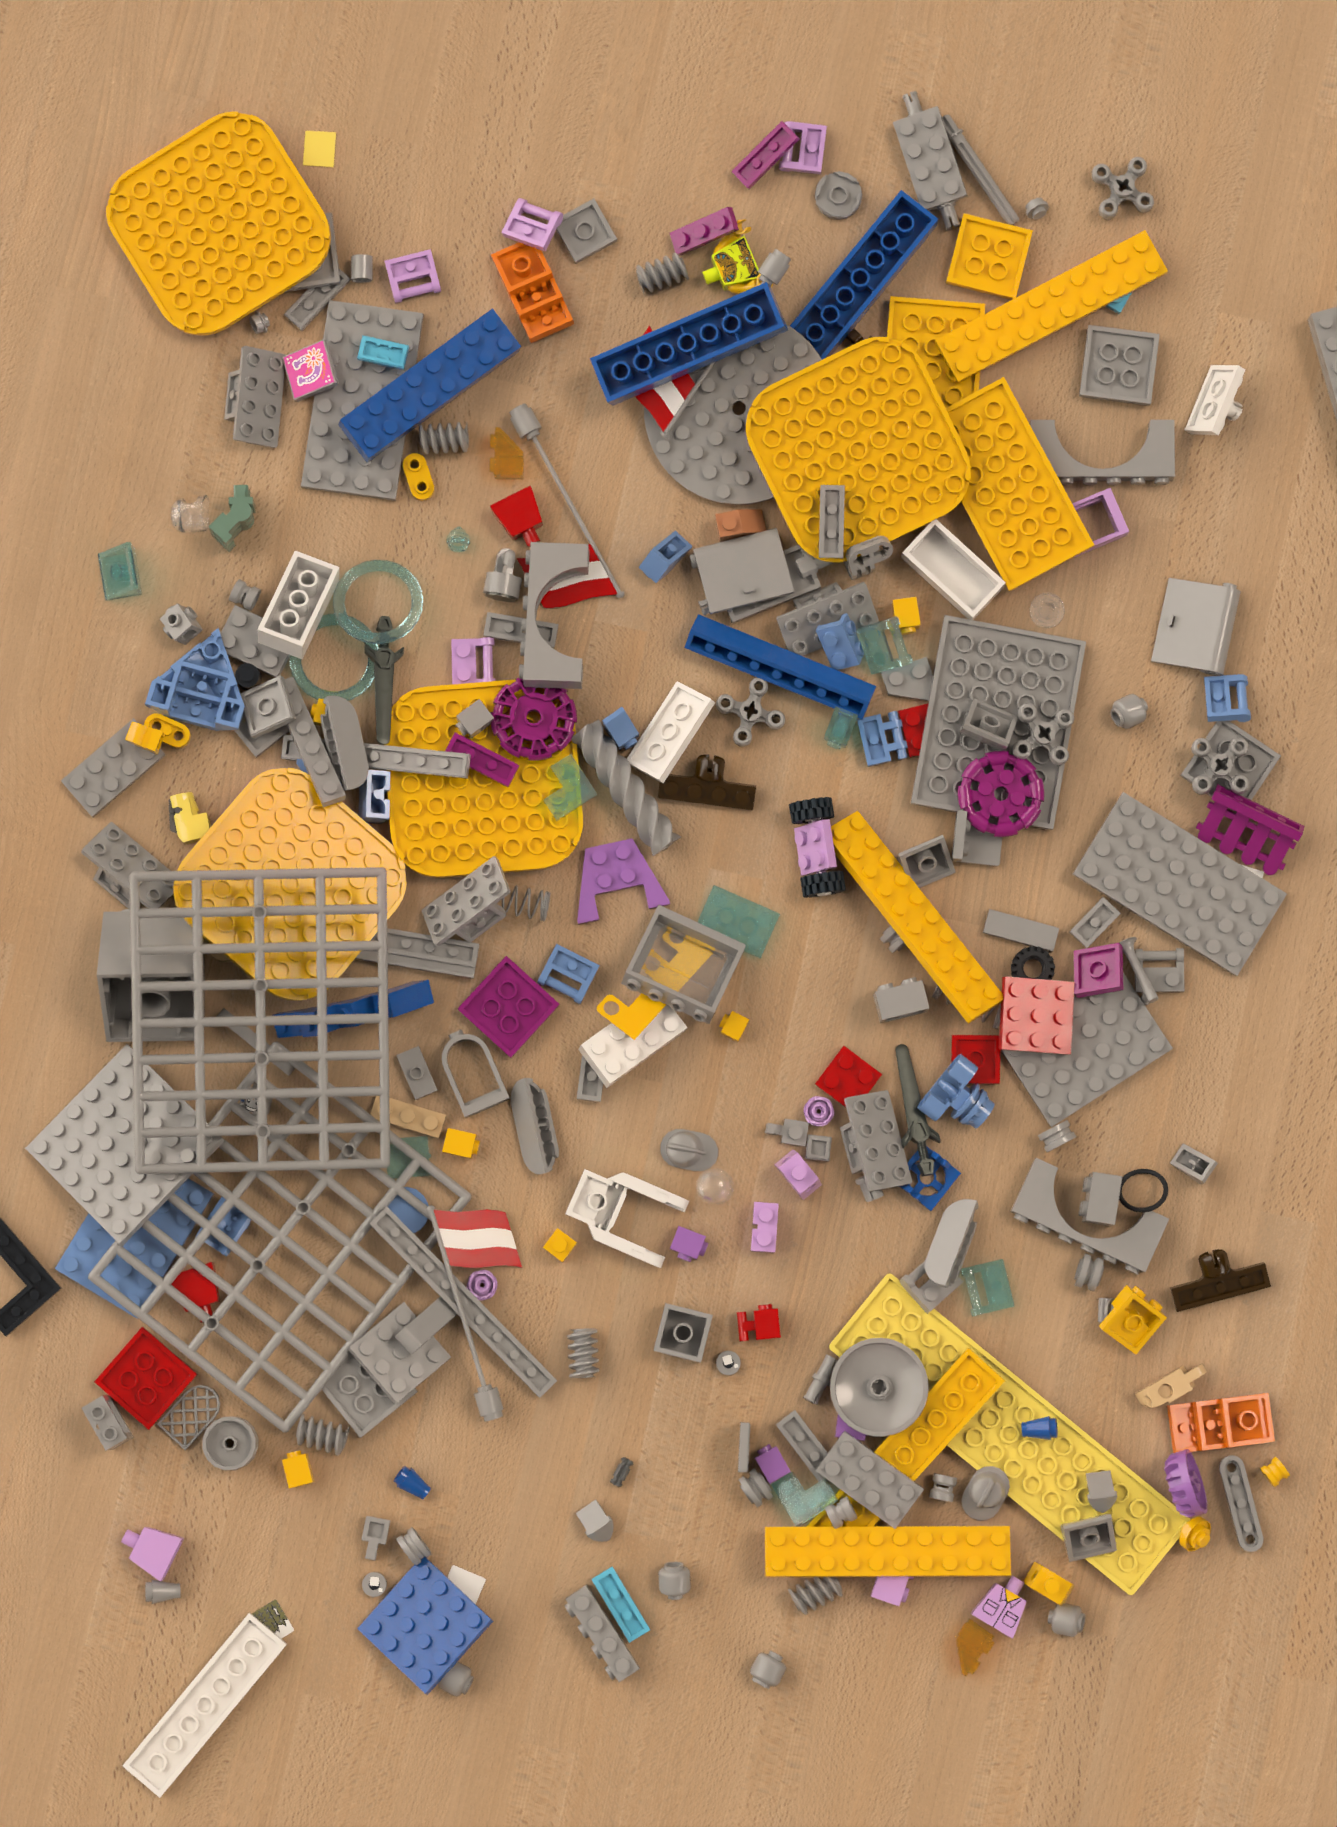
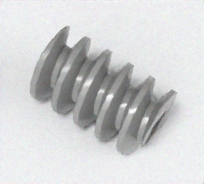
(661, 272)
(444, 438)
(583, 1353)
(321, 1435)
(815, 1592)

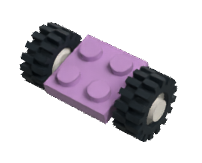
(816, 847)

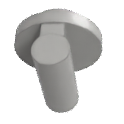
(1104, 1308)

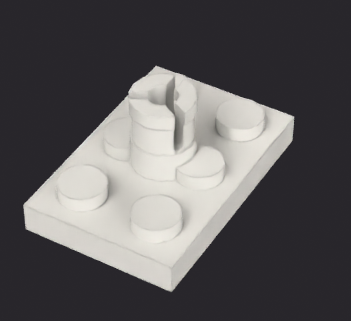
(1216, 400)

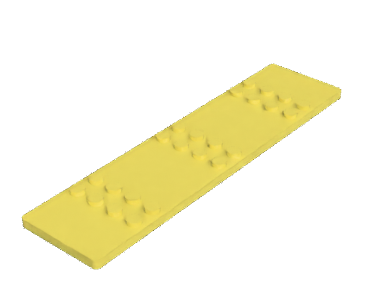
(1042, 1474)

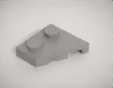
(909, 680)

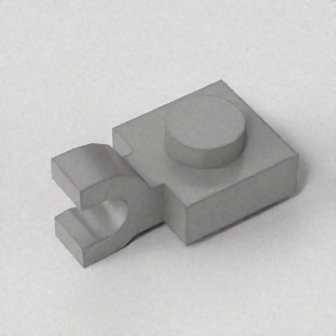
(792, 1131)
(375, 1533)

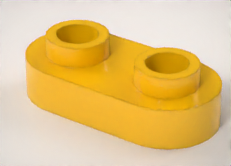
(418, 476)
(170, 728)

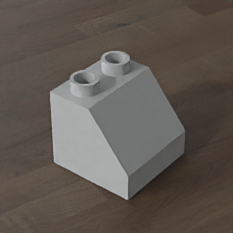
(115, 977)

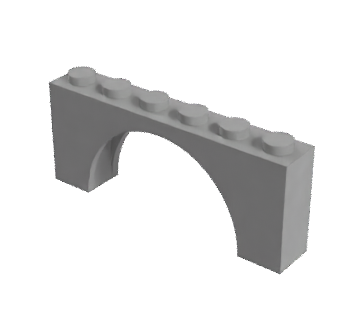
(1151, 463)
(548, 566)
(1038, 1205)

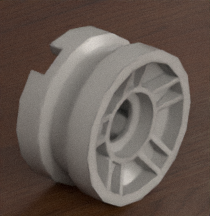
(1057, 1136)
(414, 1546)

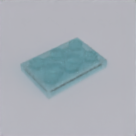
(739, 919)

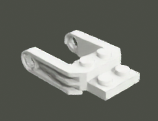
(599, 1203)

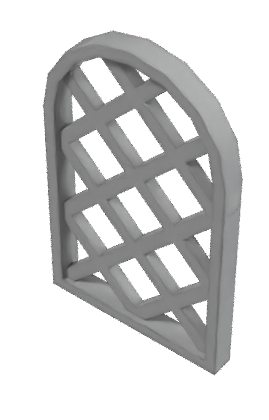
(183, 1410)

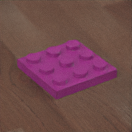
(508, 1006)

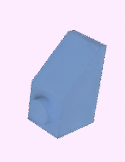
(665, 556)
(621, 729)

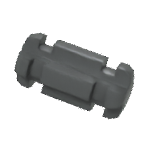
(621, 1472)

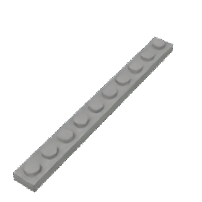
(477, 1315)

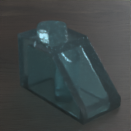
(840, 728)

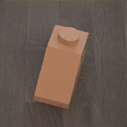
(739, 523)

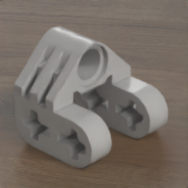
(869, 556)

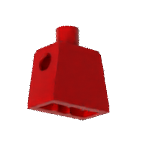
(519, 515)
(198, 1288)

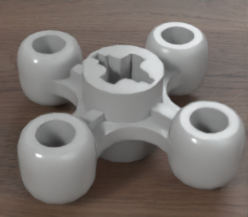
(1130, 193)
(739, 707)
(1051, 727)
(1212, 757)

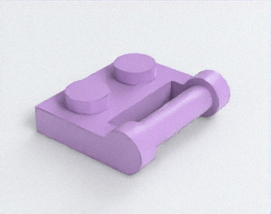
(810, 150)
(528, 230)
(411, 268)
(465, 660)

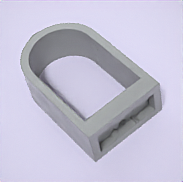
(483, 1102)

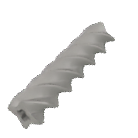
(625, 788)

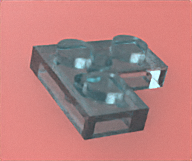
(575, 788)
(803, 1504)

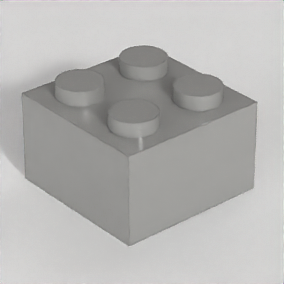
(900, 1001)
(1101, 1198)
(683, 1332)

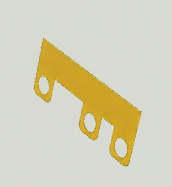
(634, 1018)

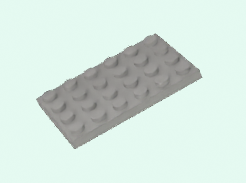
(1109, 1043)

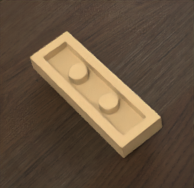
(412, 1117)

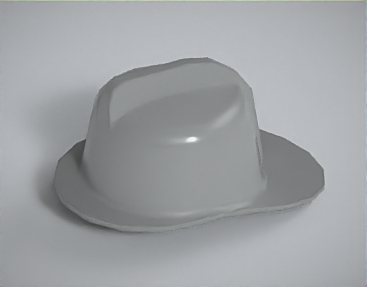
(689, 1150)
(985, 1493)

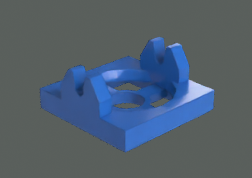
(951, 1175)

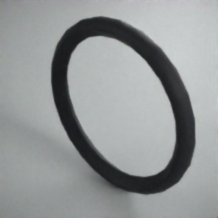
(1150, 1208)

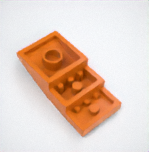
(532, 290)
(1221, 1423)

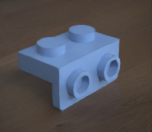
(841, 643)
(232, 1224)

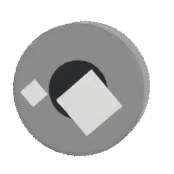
(728, 1362)
(374, 1584)

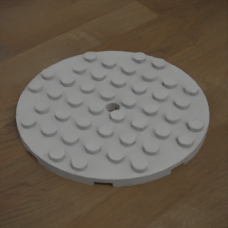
(708, 441)

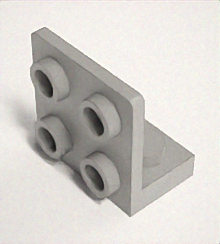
(974, 846)

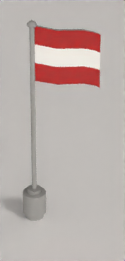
(671, 398)
(577, 588)
(475, 1241)

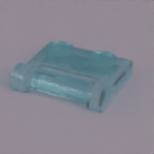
(877, 648)
(995, 1285)

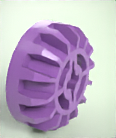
(1186, 1484)

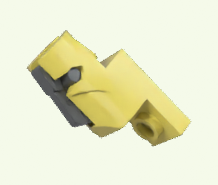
(185, 819)

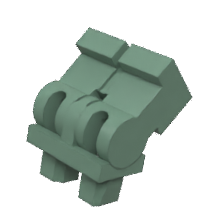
(239, 518)

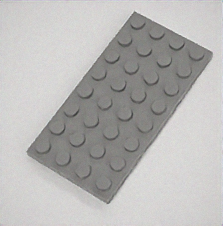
(330, 457)
(1179, 884)

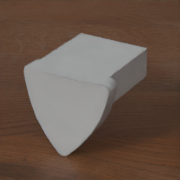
(1101, 1490)
(596, 1522)

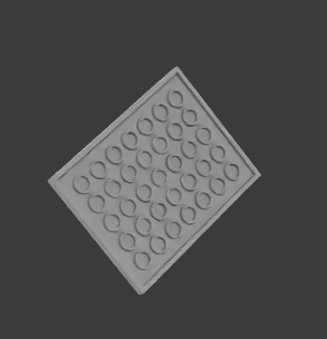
(1005, 671)

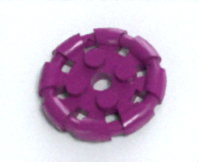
(533, 732)
(1001, 779)

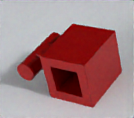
(765, 1323)

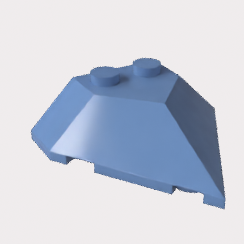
(200, 688)

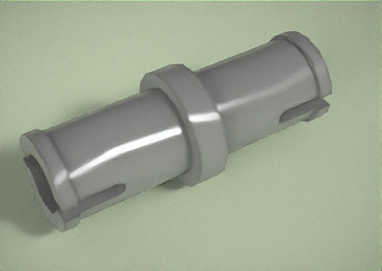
(820, 1380)

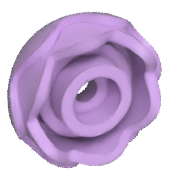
(824, 1105)
(485, 1277)

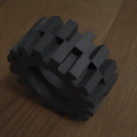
(1038, 954)

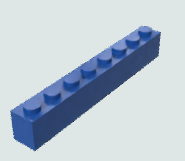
(779, 666)

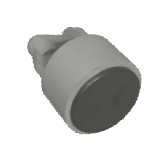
(501, 583)

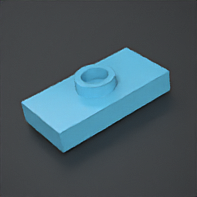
(383, 352)

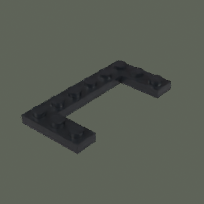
(39, 1283)

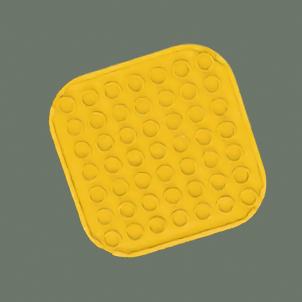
(218, 223)
(863, 424)
(460, 823)
(284, 826)

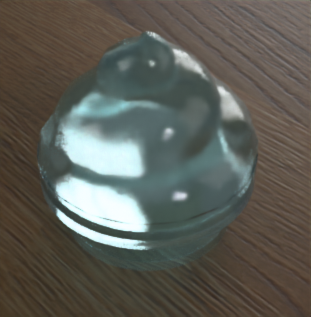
(458, 540)

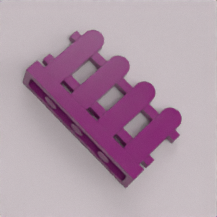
(1266, 819)

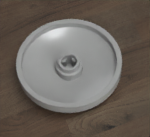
(879, 1387)

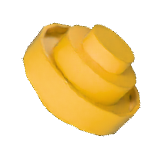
(1195, 1534)

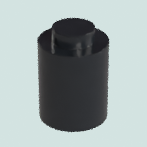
(248, 676)

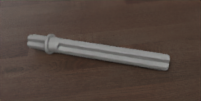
(979, 171)

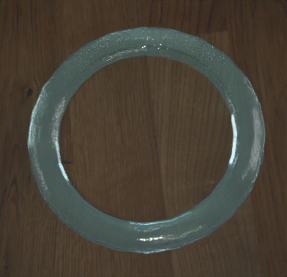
(384, 637)
(316, 692)

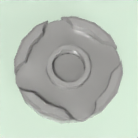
(838, 195)

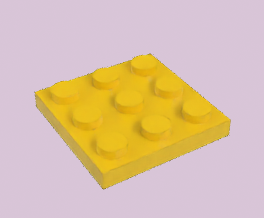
(989, 256)

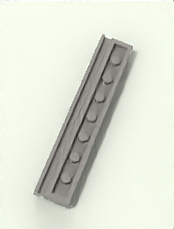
(420, 953)

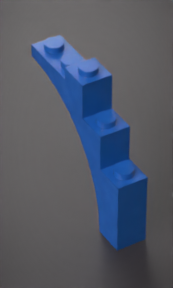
(400, 1001)

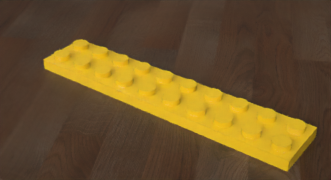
(1051, 306)
(914, 918)
(947, 1410)
(888, 1551)

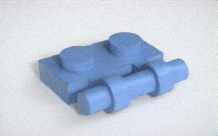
(874, 739)

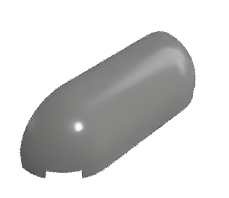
(344, 742)
(534, 1126)
(951, 1242)

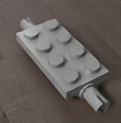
(930, 159)
(803, 577)

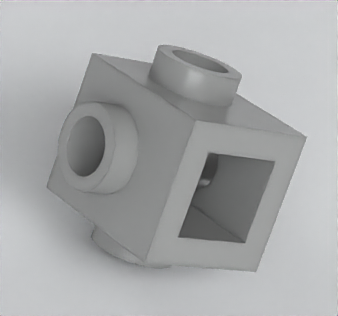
(181, 623)

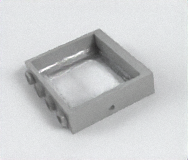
(683, 964)

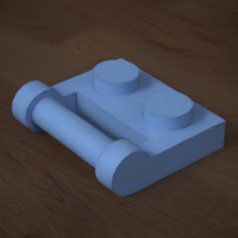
(1218, 698)
(572, 966)

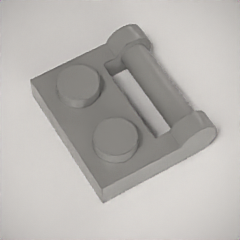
(1163, 978)
(929, 1294)

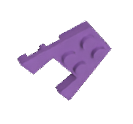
(612, 869)

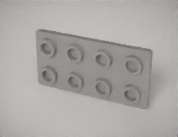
(256, 397)
(824, 607)
(117, 858)
(469, 905)
(875, 1141)

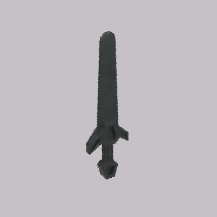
(383, 678)
(918, 1129)

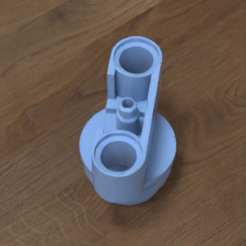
(950, 1089)

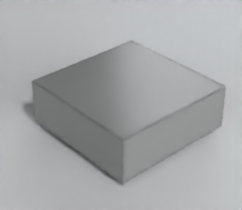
(818, 1147)

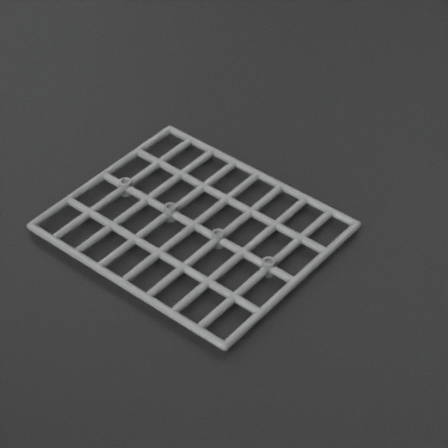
(260, 985)
(257, 1265)

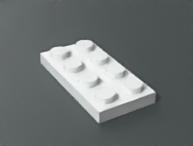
(670, 732)

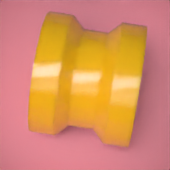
(1275, 1472)

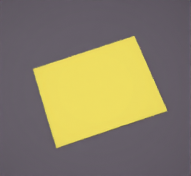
(319, 148)

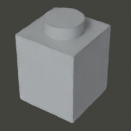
(474, 719)

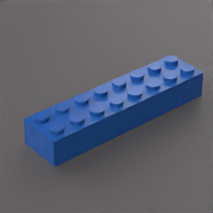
(865, 274)
(689, 344)
(429, 385)

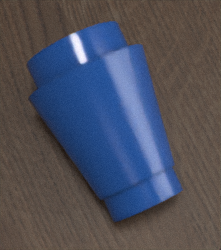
(1040, 1428)
(411, 1482)

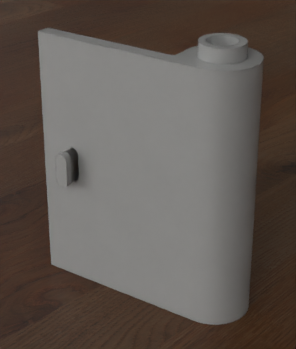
(743, 570)
(1200, 625)

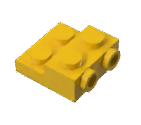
(1133, 1318)

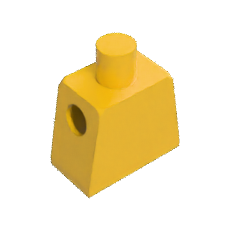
(1048, 1583)

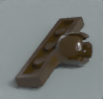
(708, 787)
(1219, 1282)

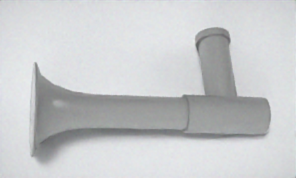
(1149, 994)

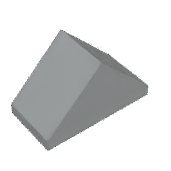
(1193, 1163)

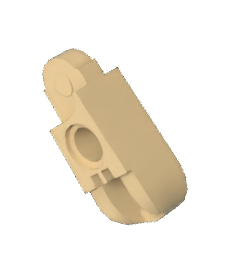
(1170, 1386)

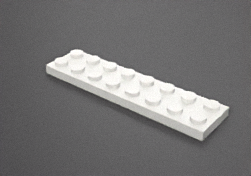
(204, 1705)

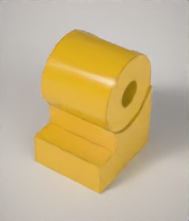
(145, 737)

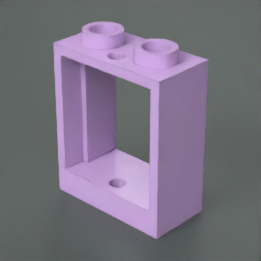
(1114, 514)

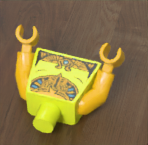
(734, 263)

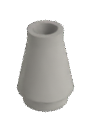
(161, 1591)

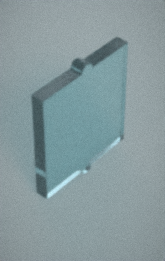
(400, 1161)

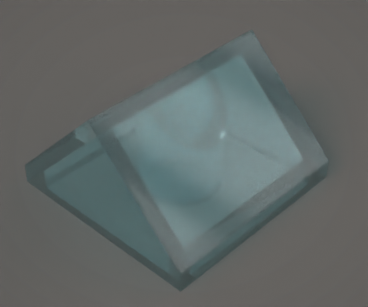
(120, 572)

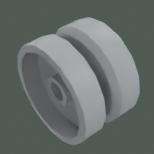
(245, 1443)

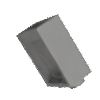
(112, 1426)

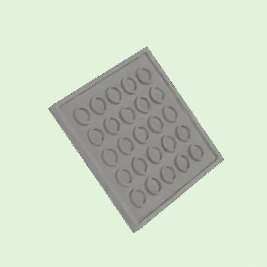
(93, 1147)

